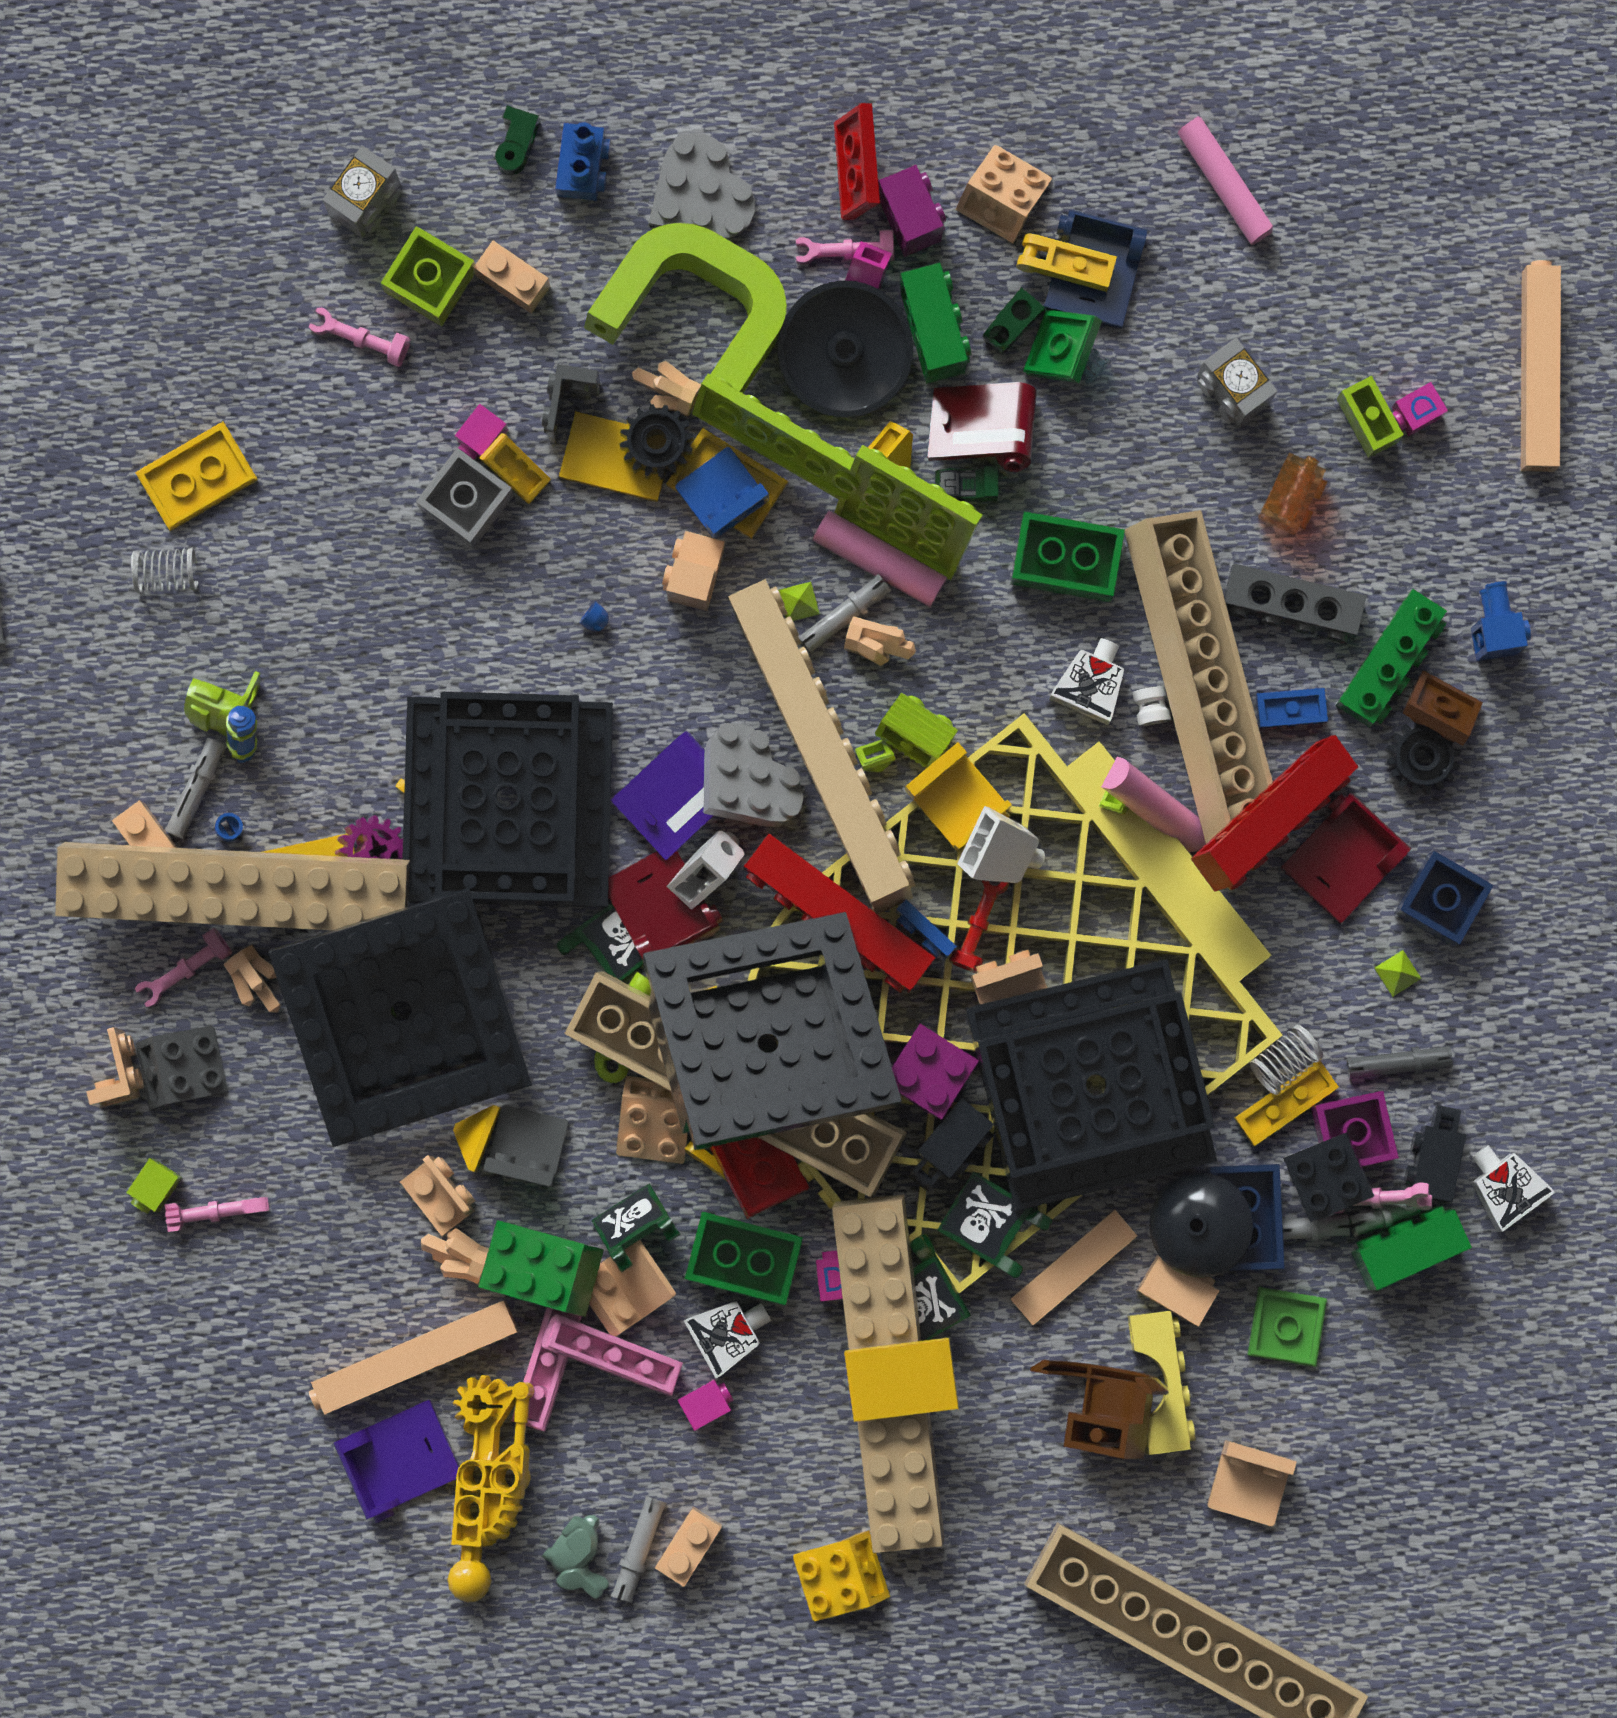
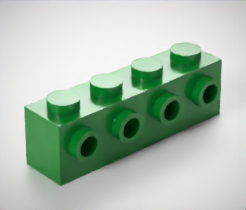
(1391, 659)

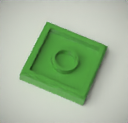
(1287, 1326)

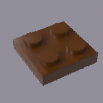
(1442, 708)

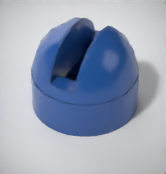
(595, 618)
(234, 823)

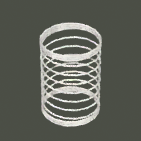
(136, 560)
(1255, 1062)

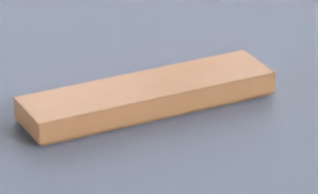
(1073, 1267)

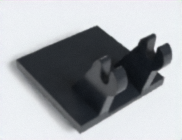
(1328, 1177)

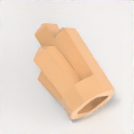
(678, 390)
(877, 641)
(245, 970)
(459, 1255)

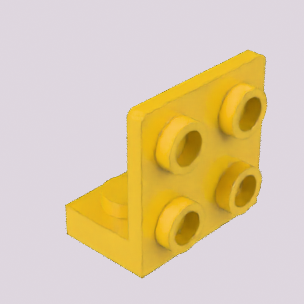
(841, 1577)

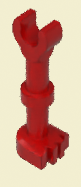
(965, 957)

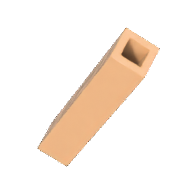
(1540, 367)
(413, 1357)

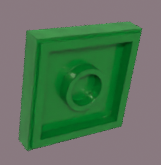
(1062, 346)

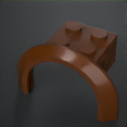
(1113, 1409)

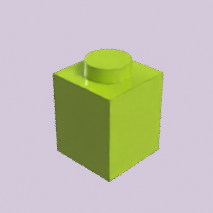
(153, 1186)

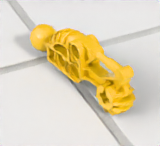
(497, 1501)

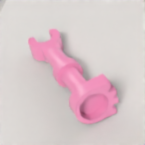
(844, 249)
(361, 337)
(185, 968)
(1414, 1196)
(176, 1216)

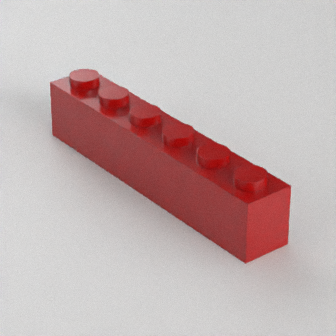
(1274, 814)
(816, 896)

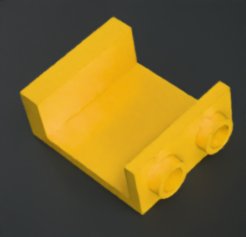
(954, 795)

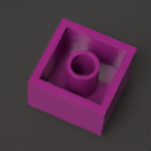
(911, 211)
(931, 1071)
(1364, 1120)

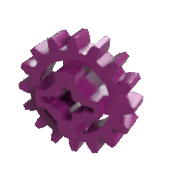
(370, 840)

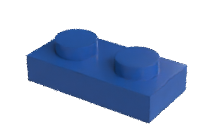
(1291, 708)
(913, 921)

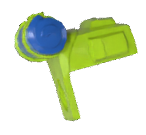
(226, 713)

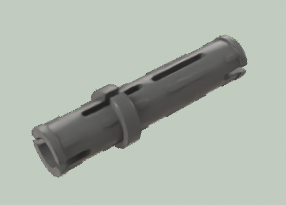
(1399, 1062)

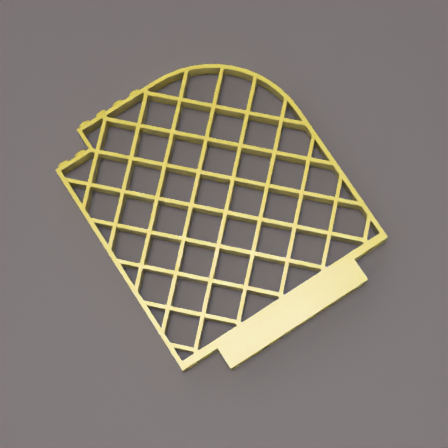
(1160, 868)

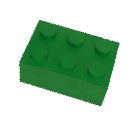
(934, 322)
(1067, 556)
(1410, 1247)
(743, 1258)
(541, 1268)

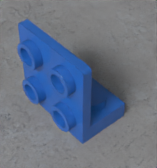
(722, 493)

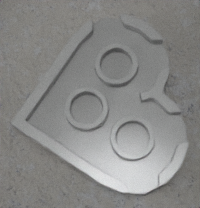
(700, 190)
(745, 781)

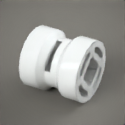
(1153, 713)

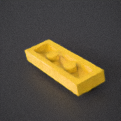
(1277, 1110)

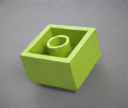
(428, 276)

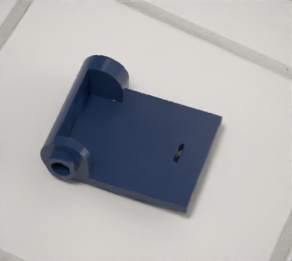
(1105, 237)

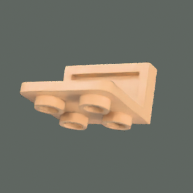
(1009, 980)

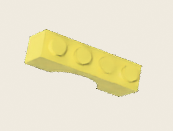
(1155, 1337)

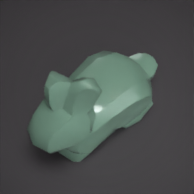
(574, 1553)

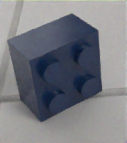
(1443, 899)

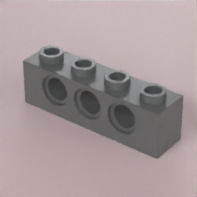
(1346, 605)

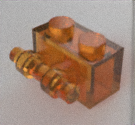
(1292, 494)

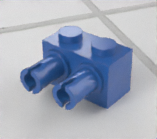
(581, 161)
(1502, 630)

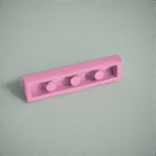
(1225, 180)
(879, 558)
(1154, 804)
(611, 1354)
(545, 1375)

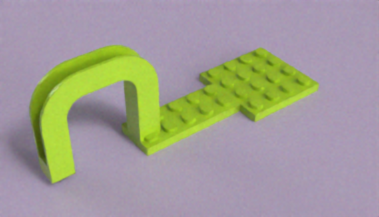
(870, 488)

